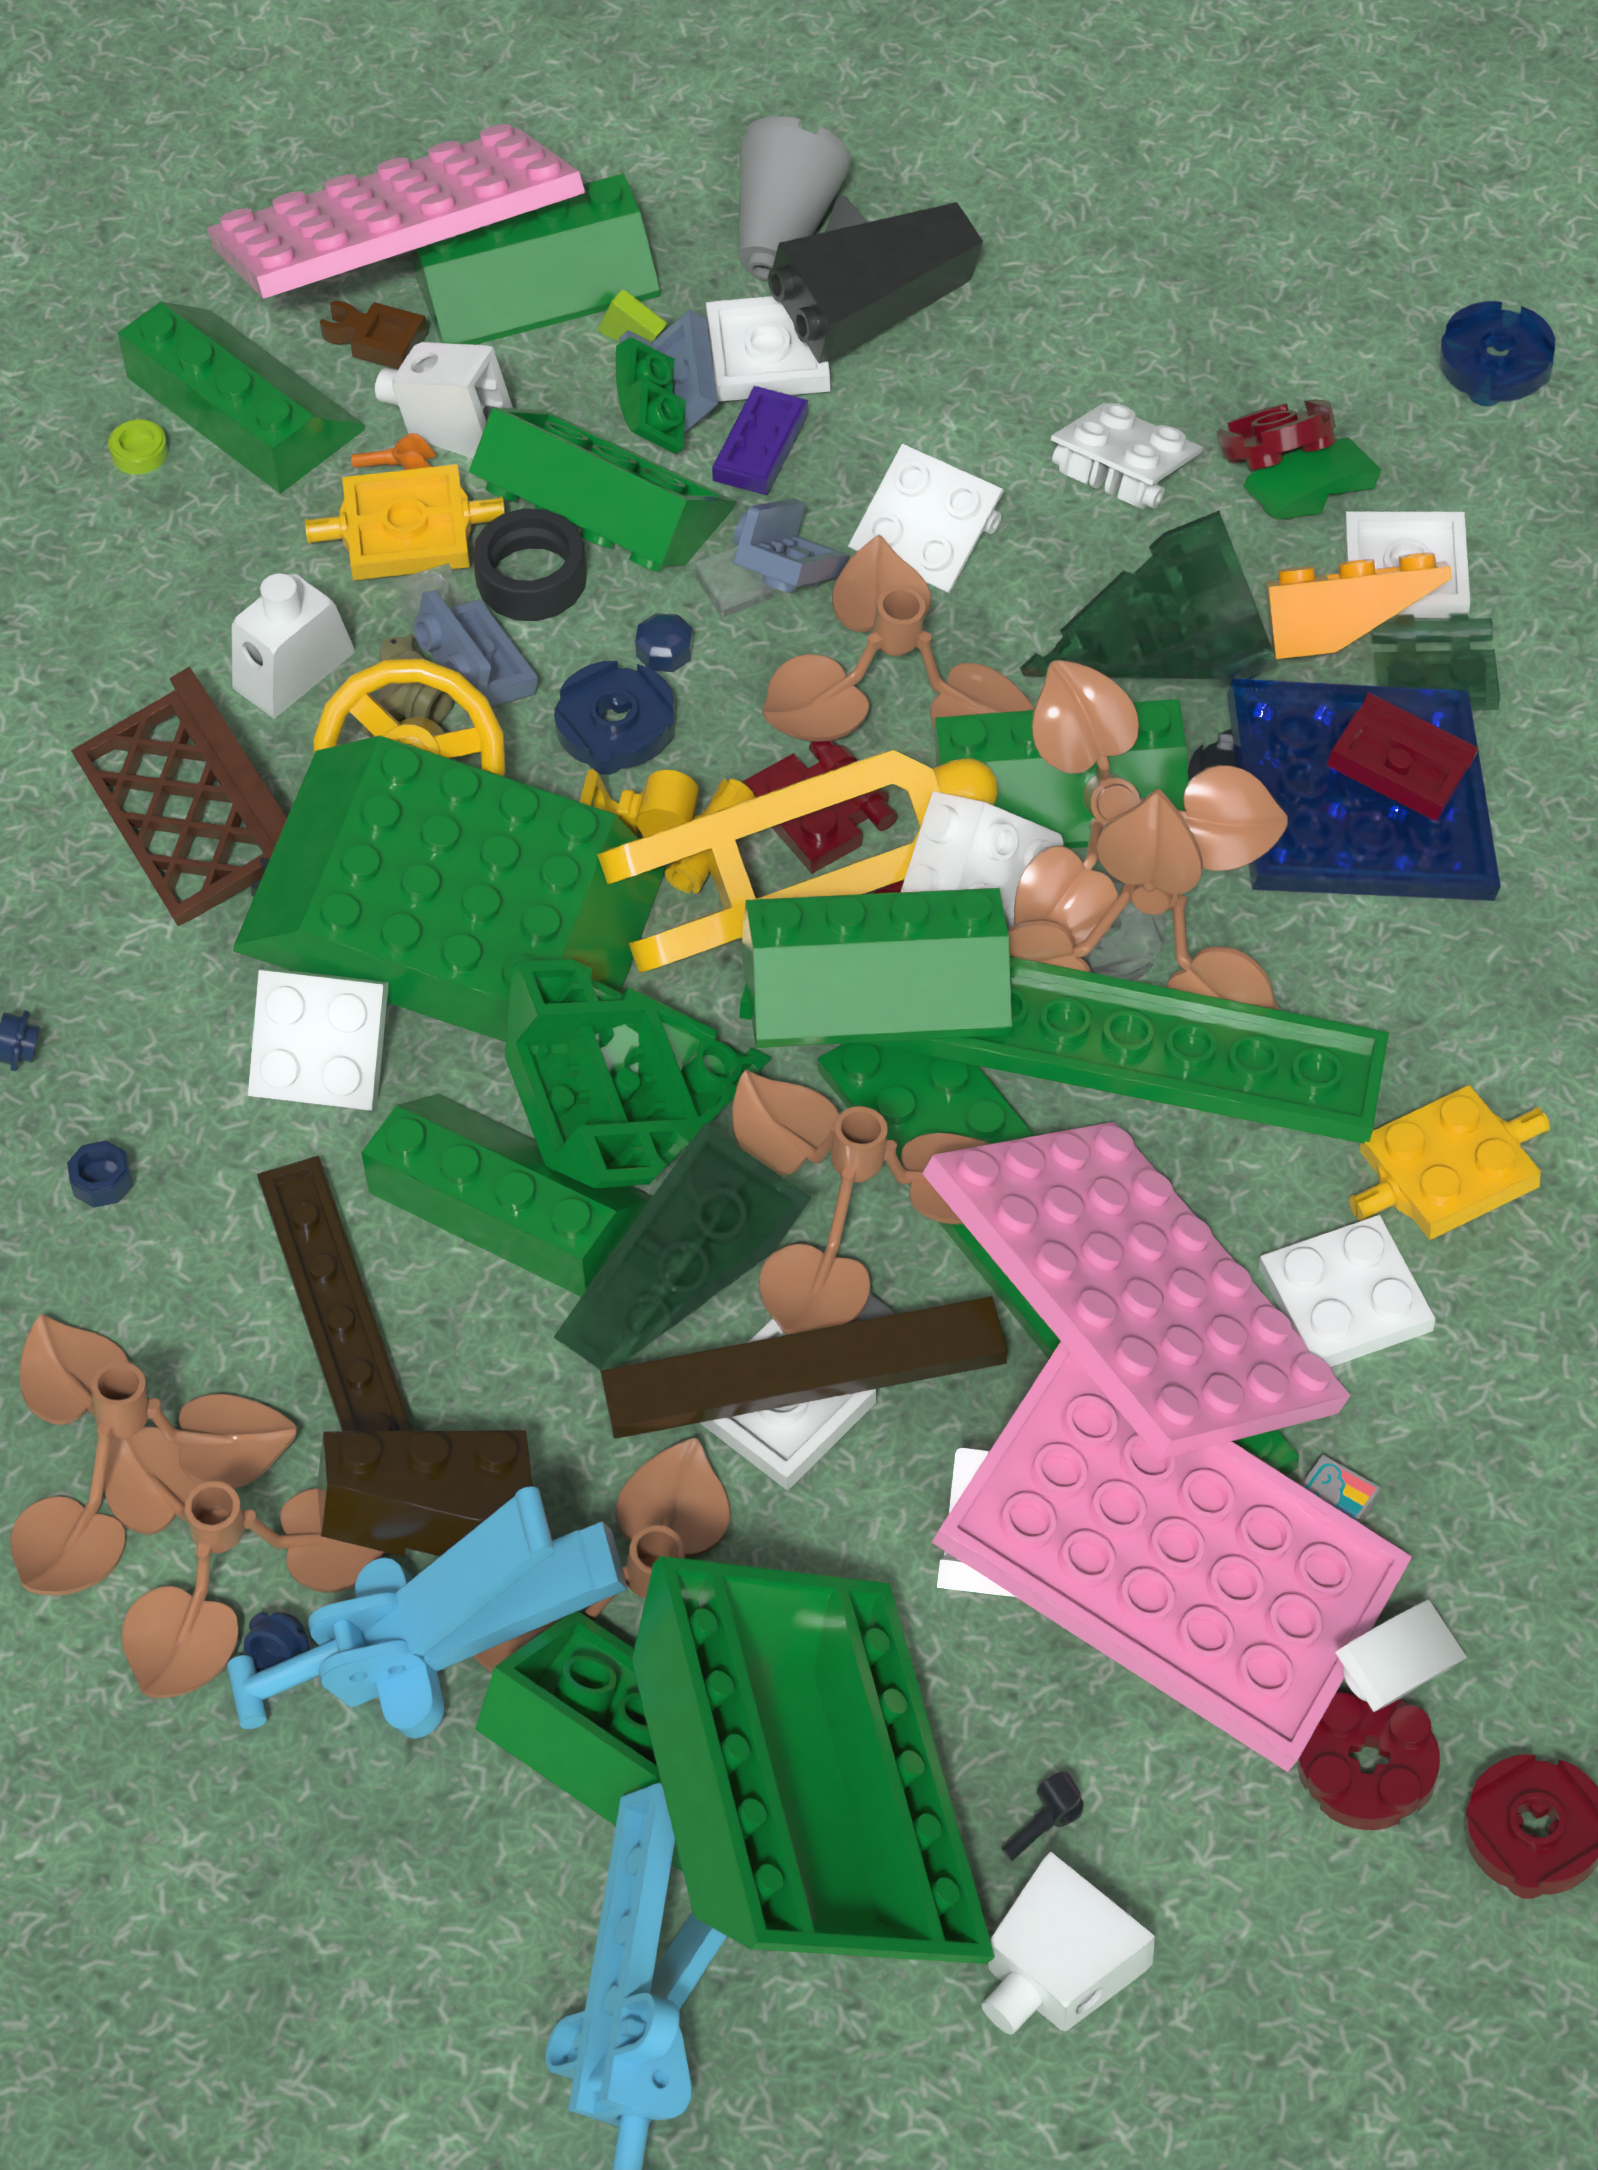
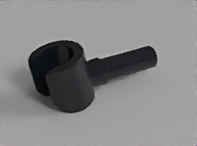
(1061, 1805)

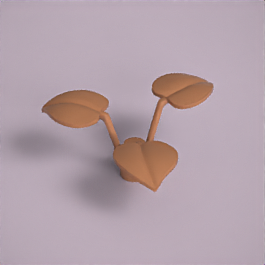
(882, 594)
(1082, 722)
(1157, 862)
(792, 1123)
(73, 1370)
(664, 1510)
(179, 1638)

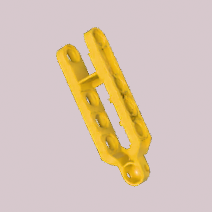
(719, 830)

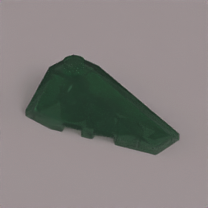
(691, 1241)

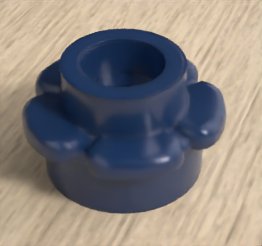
(17, 1039)
(274, 1639)

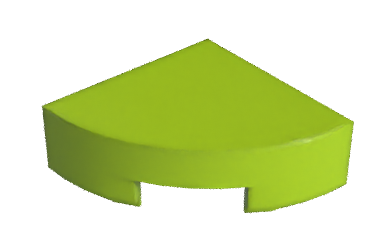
(630, 314)

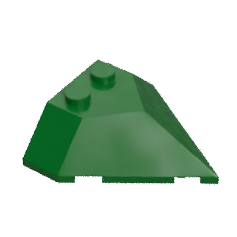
(612, 1075)

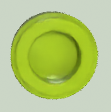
(138, 446)

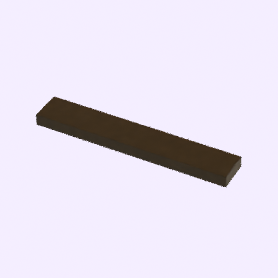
(333, 1298)
(803, 1367)

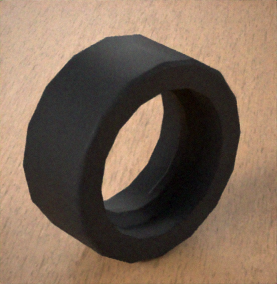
(530, 530)

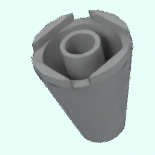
(784, 186)

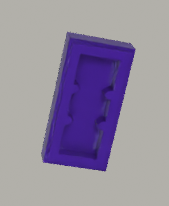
(760, 440)

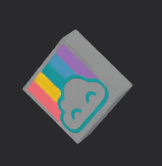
(1342, 1488)

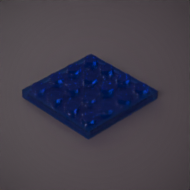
(1341, 831)

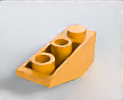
(1335, 609)

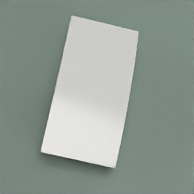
(1399, 1656)

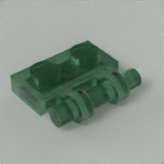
(1446, 670)

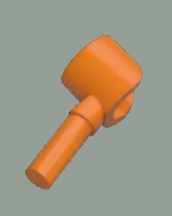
(408, 452)

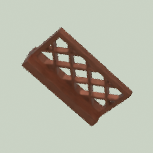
(224, 762)

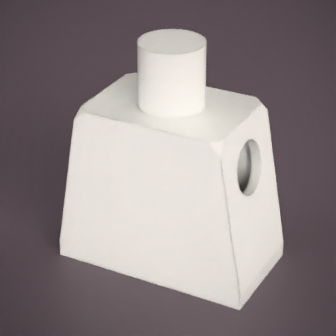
(446, 393)
(286, 643)
(1062, 1951)

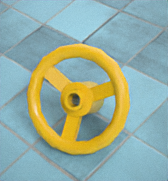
(416, 731)

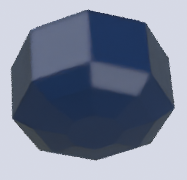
(664, 642)
(99, 1174)

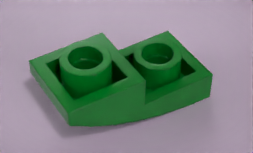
(646, 394)
(1306, 478)

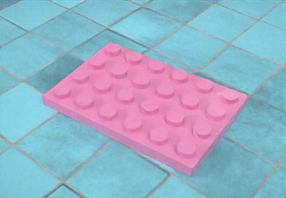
(392, 209)
(1136, 1288)
(1176, 1567)

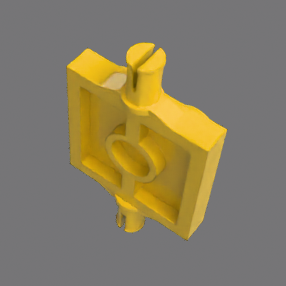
(404, 521)
(1449, 1162)

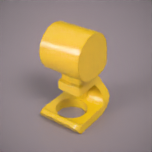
(664, 803)

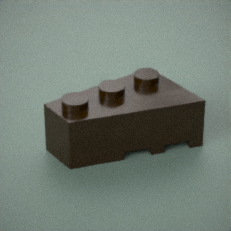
(416, 1485)

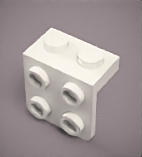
(974, 848)

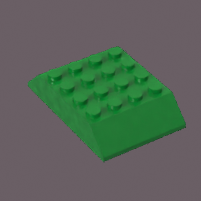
(441, 883)
(802, 1765)

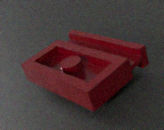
(1402, 756)

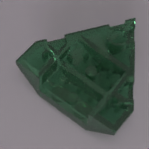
(1173, 618)

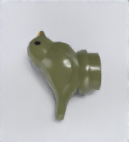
(409, 699)

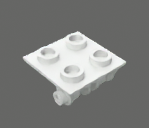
(1124, 450)
(930, 515)

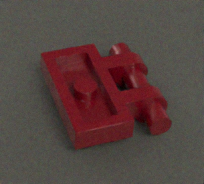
(831, 831)

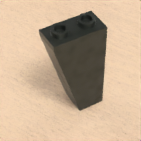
(871, 275)

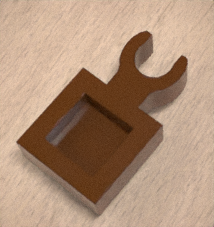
(379, 336)

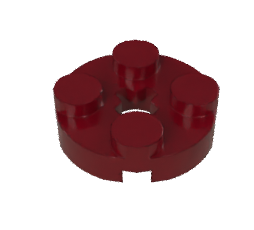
(1272, 430)
(1394, 1789)
(1527, 1862)

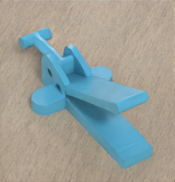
(470, 1599)
(628, 2041)

